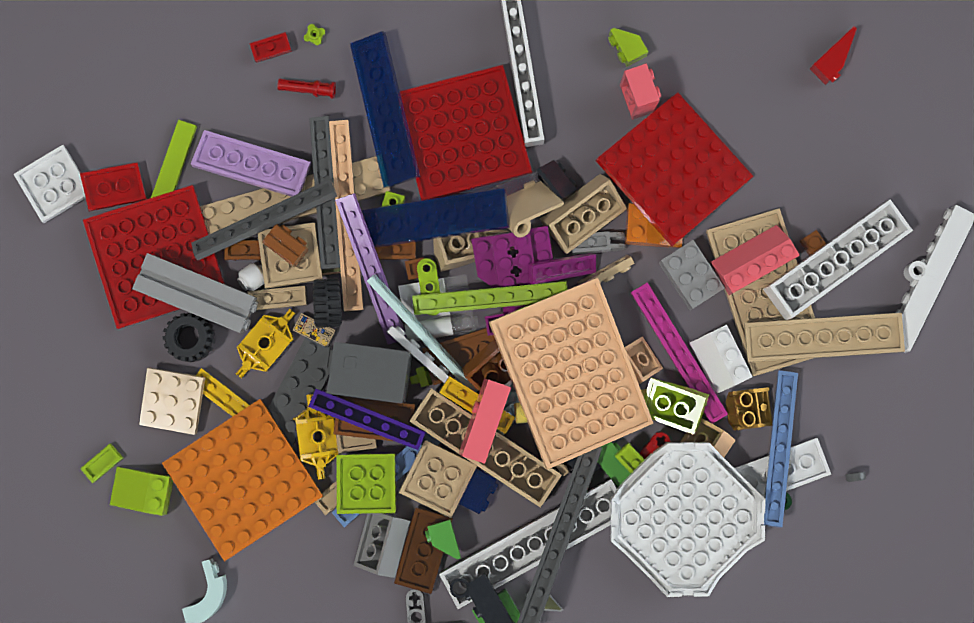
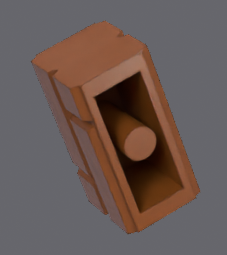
(285, 245)

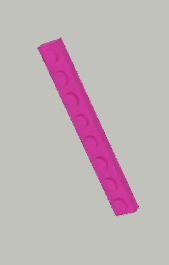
(677, 350)

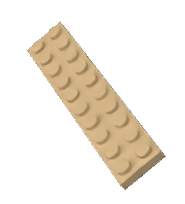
(231, 210)

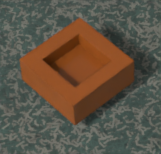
(812, 242)
(411, 268)

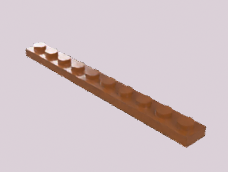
(251, 251)

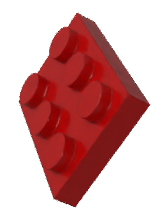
(112, 186)

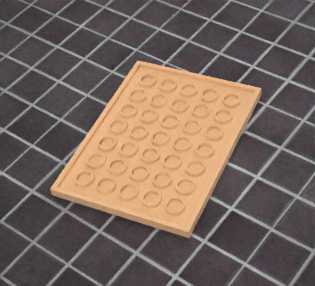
(571, 373)

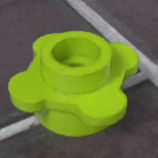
(314, 39)

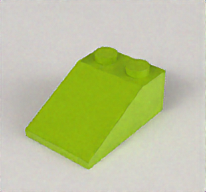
(675, 405)
(141, 491)

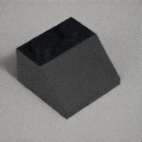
(554, 178)

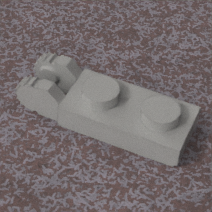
(600, 242)

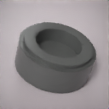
(857, 476)

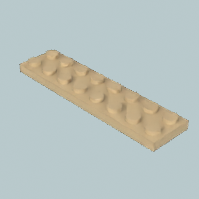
(824, 337)

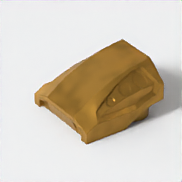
(749, 408)

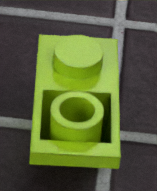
(629, 46)

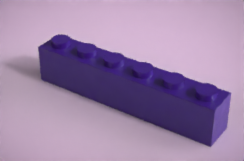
(367, 419)

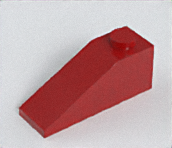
(830, 64)

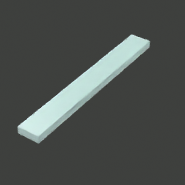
(419, 330)

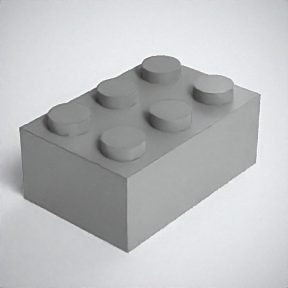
(691, 275)

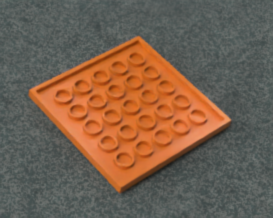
(242, 479)

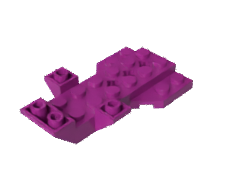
(495, 264)

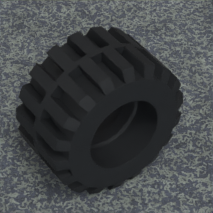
(327, 303)
(173, 333)

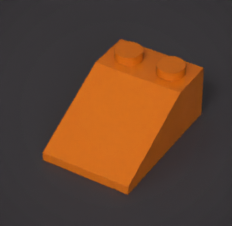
(642, 232)

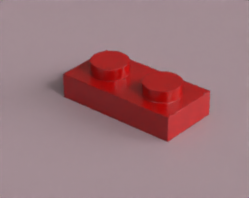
(270, 47)

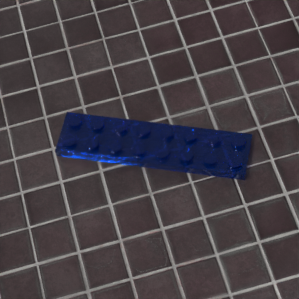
(384, 110)
(438, 218)

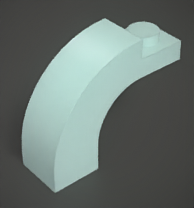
(214, 597)

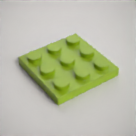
(366, 483)

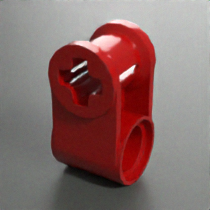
(652, 445)

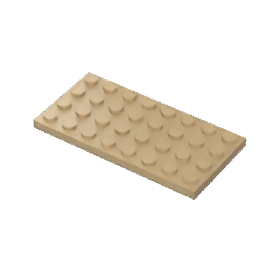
(752, 302)

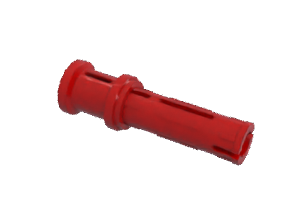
(316, 88)

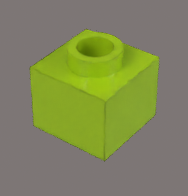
(400, 199)

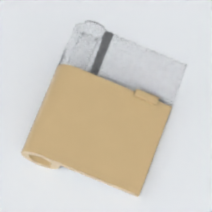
(527, 200)

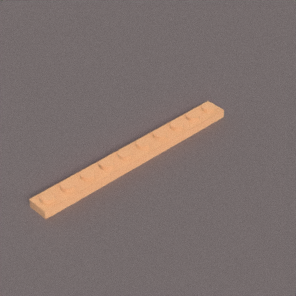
(345, 186)

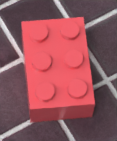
(640, 91)

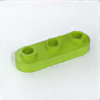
(428, 277)

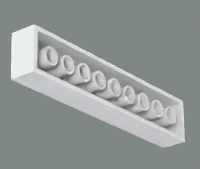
(525, 546)

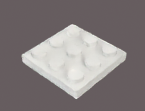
(52, 183)

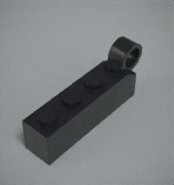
(485, 598)

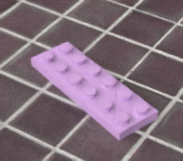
(250, 164)

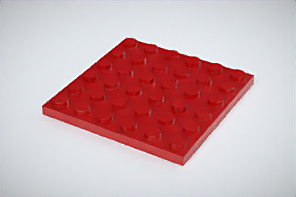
(465, 133)
(674, 169)
(153, 226)

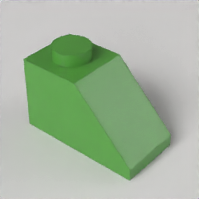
(443, 538)

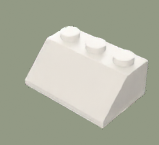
(720, 359)

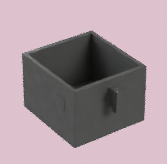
(368, 372)

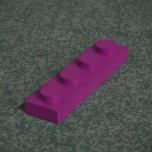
(562, 268)

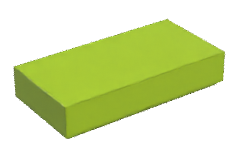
(101, 463)

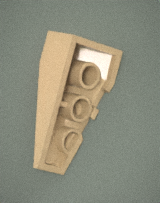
(458, 250)

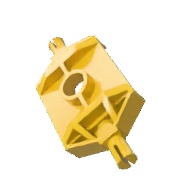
(268, 327)
(314, 452)

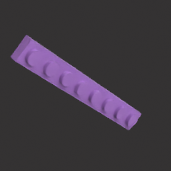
(367, 260)

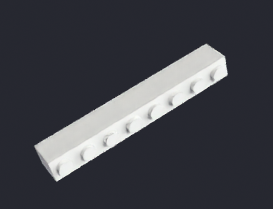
(522, 72)

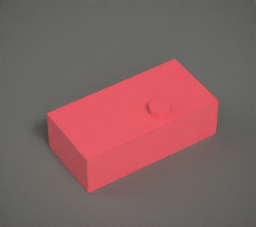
(484, 420)

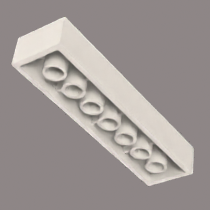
(837, 260)

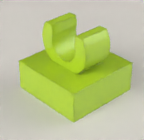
(422, 377)

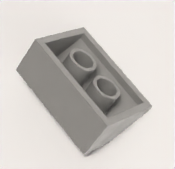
(381, 544)

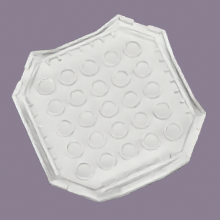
(686, 517)

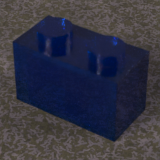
(478, 491)

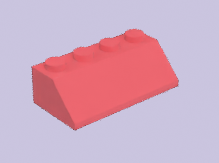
(754, 259)

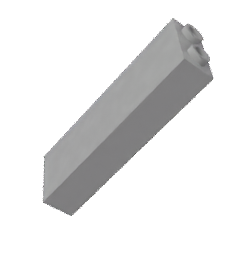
(195, 293)

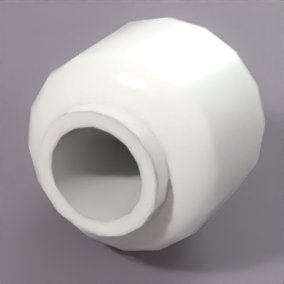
(251, 277)

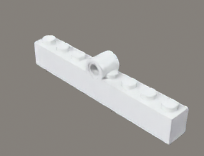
(932, 271)

